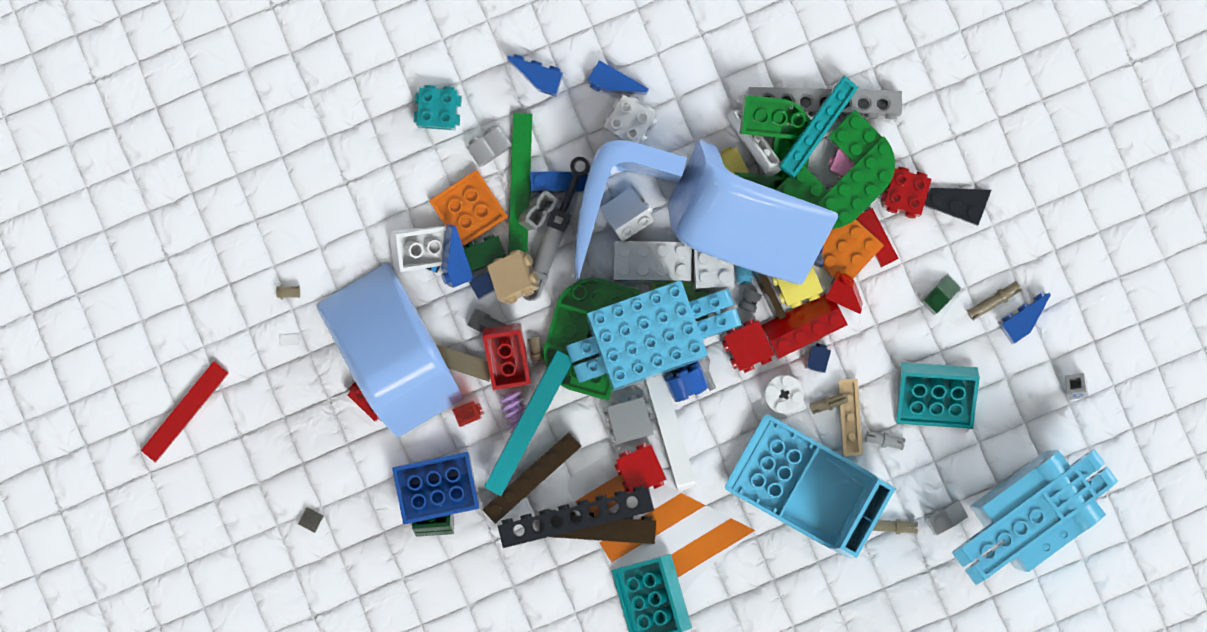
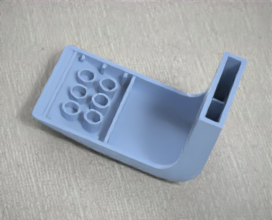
(612, 158)
(746, 220)
(389, 350)

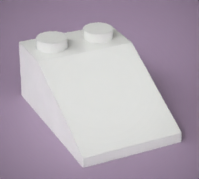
(417, 248)

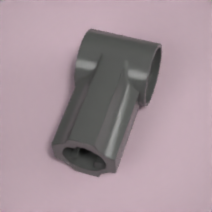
(480, 320)

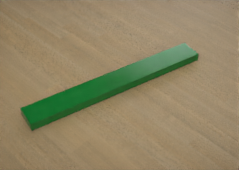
(519, 180)

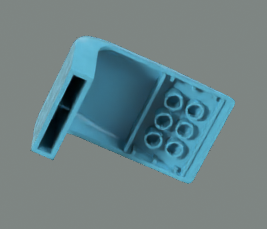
(809, 487)

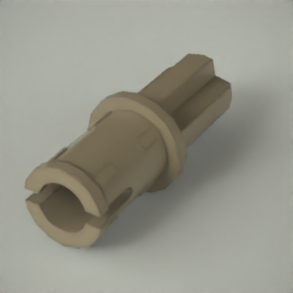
(828, 403)

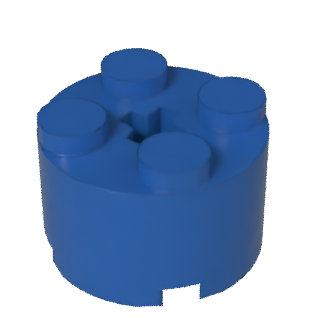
(686, 382)

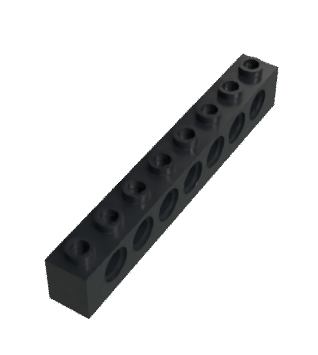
(510, 538)

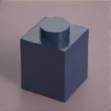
(482, 285)
(818, 358)

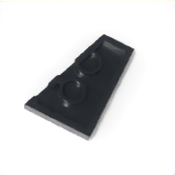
(959, 203)

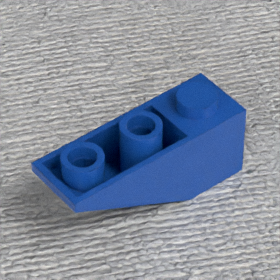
(541, 78)
(1022, 323)

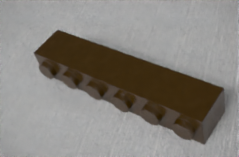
(532, 478)
(620, 530)

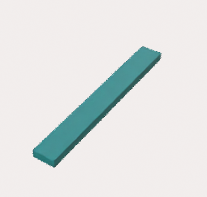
(528, 423)

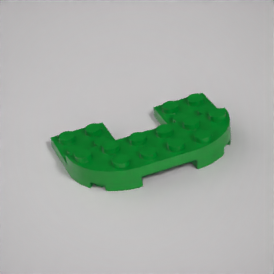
(774, 119)
(861, 184)
(571, 325)

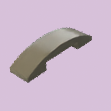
(465, 363)

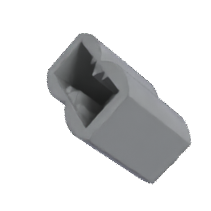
(488, 146)
(538, 208)

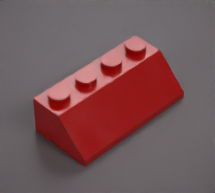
(803, 326)

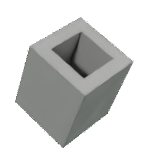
(1076, 386)

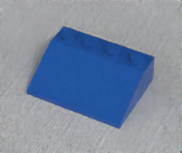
(436, 488)

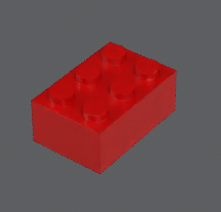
(506, 356)

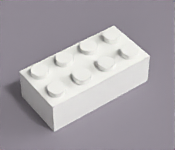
(652, 261)
(711, 273)

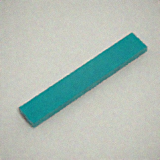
(818, 126)

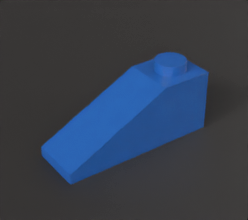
(610, 80)
(554, 181)
(454, 261)

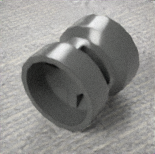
(749, 300)

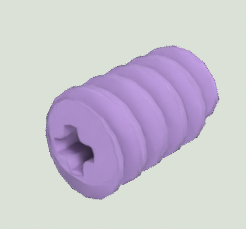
(513, 407)

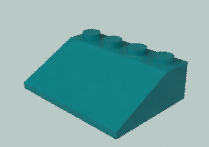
(937, 395)
(652, 596)

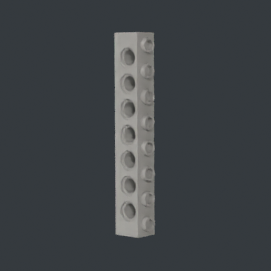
(892, 99)

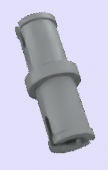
(885, 440)

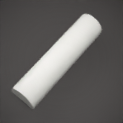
(757, 146)

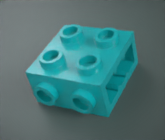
(437, 108)

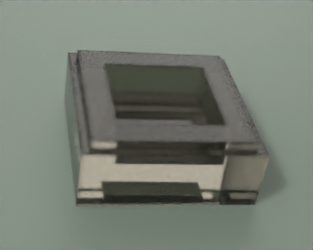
(311, 519)

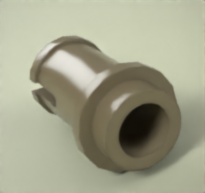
(287, 291)
(536, 349)

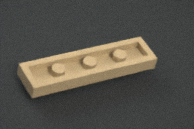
(850, 418)

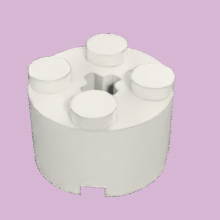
(788, 384)

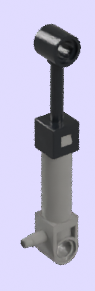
(556, 226)

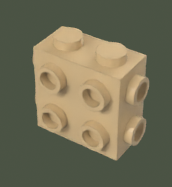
(513, 276)

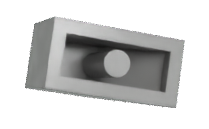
(946, 518)

